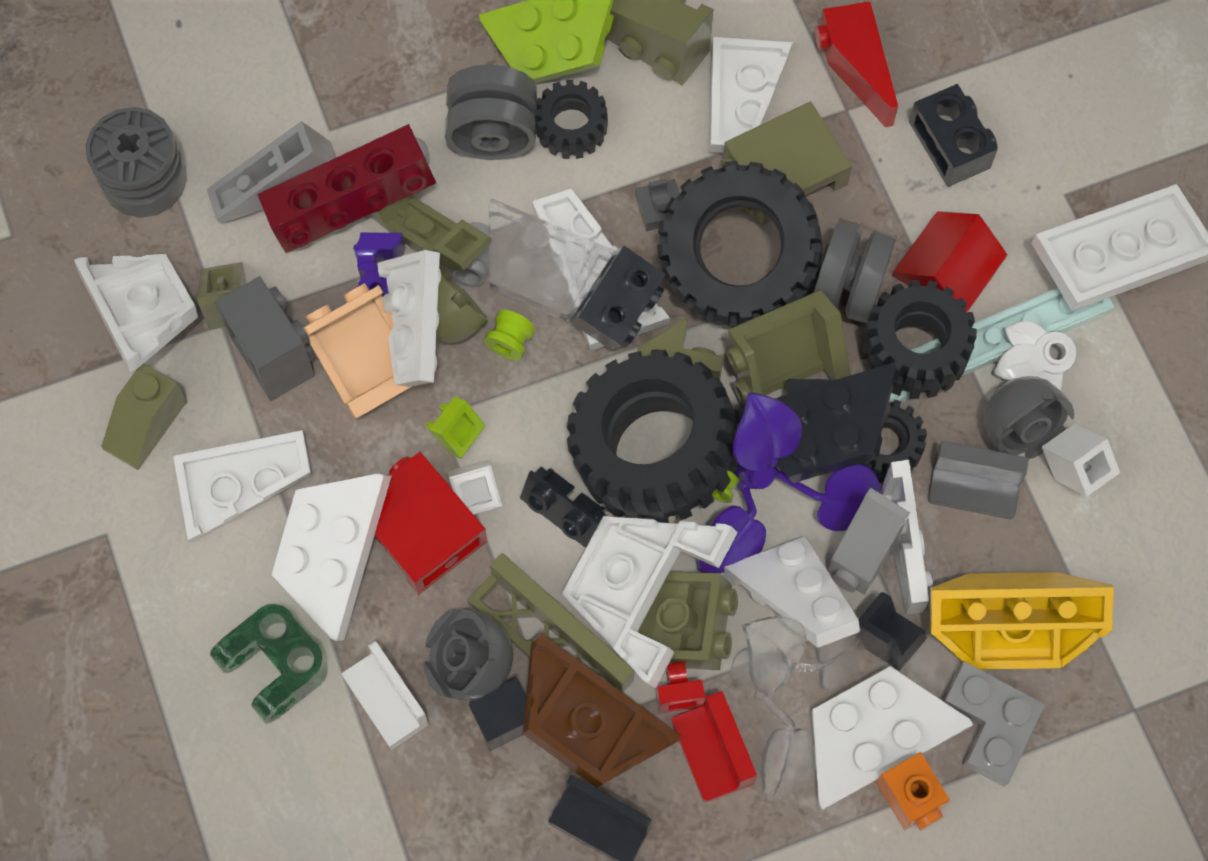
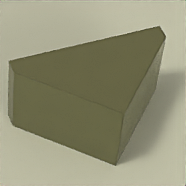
(215, 284)

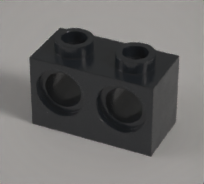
(944, 137)

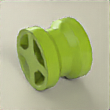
(509, 335)

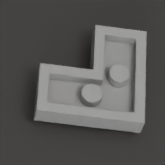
(1004, 716)

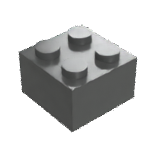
(267, 337)

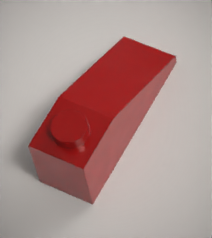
(858, 57)

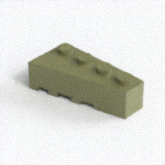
(663, 35)

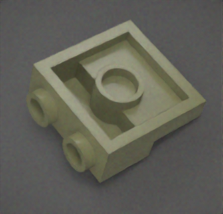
(693, 618)

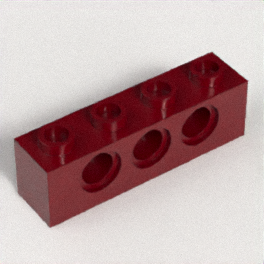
(346, 189)

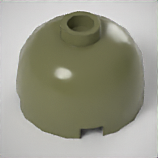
(457, 312)

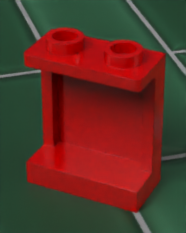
(425, 523)

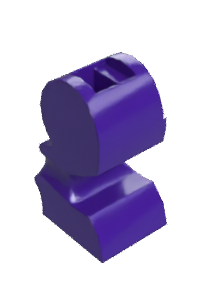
(376, 248)

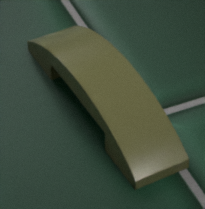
(431, 231)

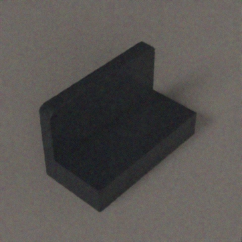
(600, 821)

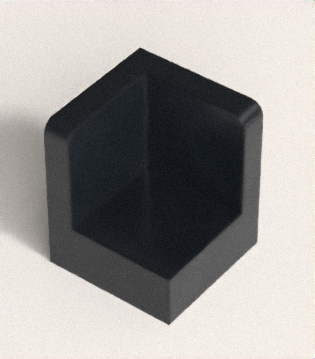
(889, 633)
(500, 714)

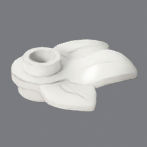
(1031, 353)

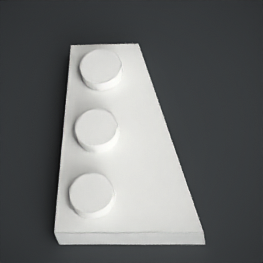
(742, 85)
(909, 550)
(797, 587)

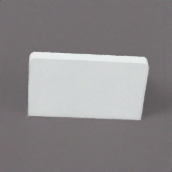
(385, 697)

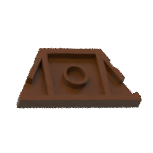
(587, 718)

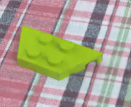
(550, 35)

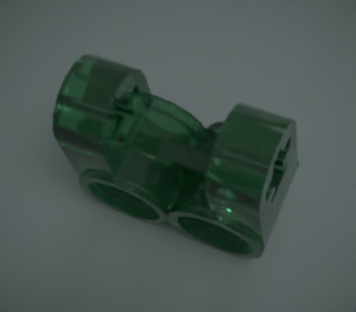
(250, 638)

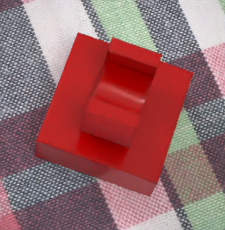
(679, 693)

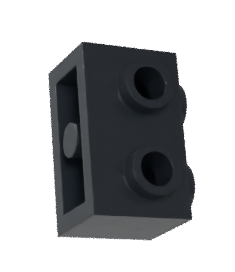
(619, 298)

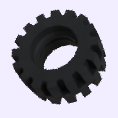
(571, 98)

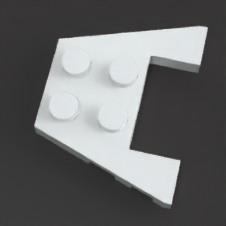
(624, 574)

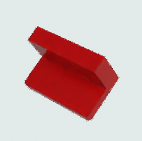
(714, 749)

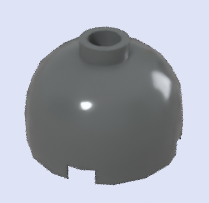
(1026, 415)
(467, 655)

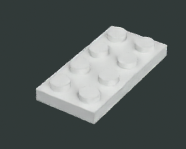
(1123, 247)

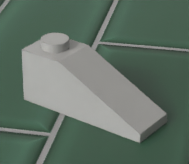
(279, 161)
(867, 542)

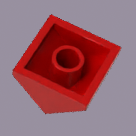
(954, 252)

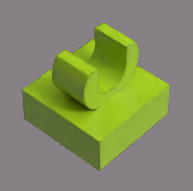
(456, 427)

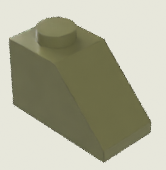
(142, 415)

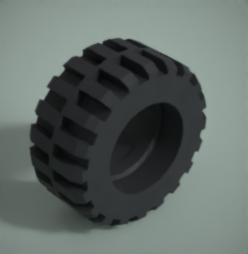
(726, 189)
(635, 390)

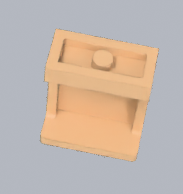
(355, 349)

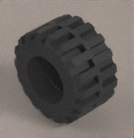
(928, 309)

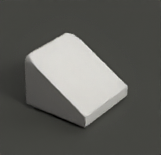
(476, 486)

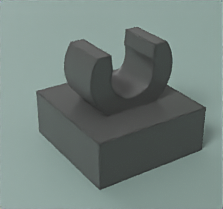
(653, 201)

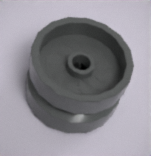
(491, 112)
(854, 271)

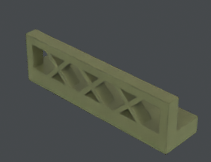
(553, 616)

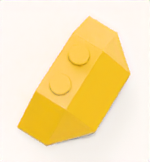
(1020, 618)

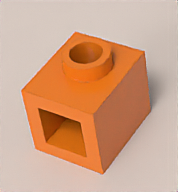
(913, 793)

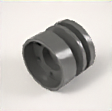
(136, 162)

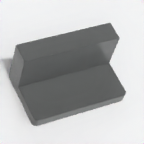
(977, 480)

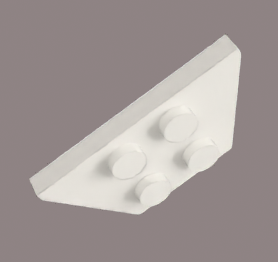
(138, 303)
(329, 547)
(875, 730)

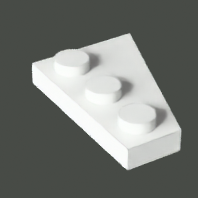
(413, 305)
(237, 477)

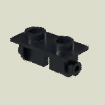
(548, 495)

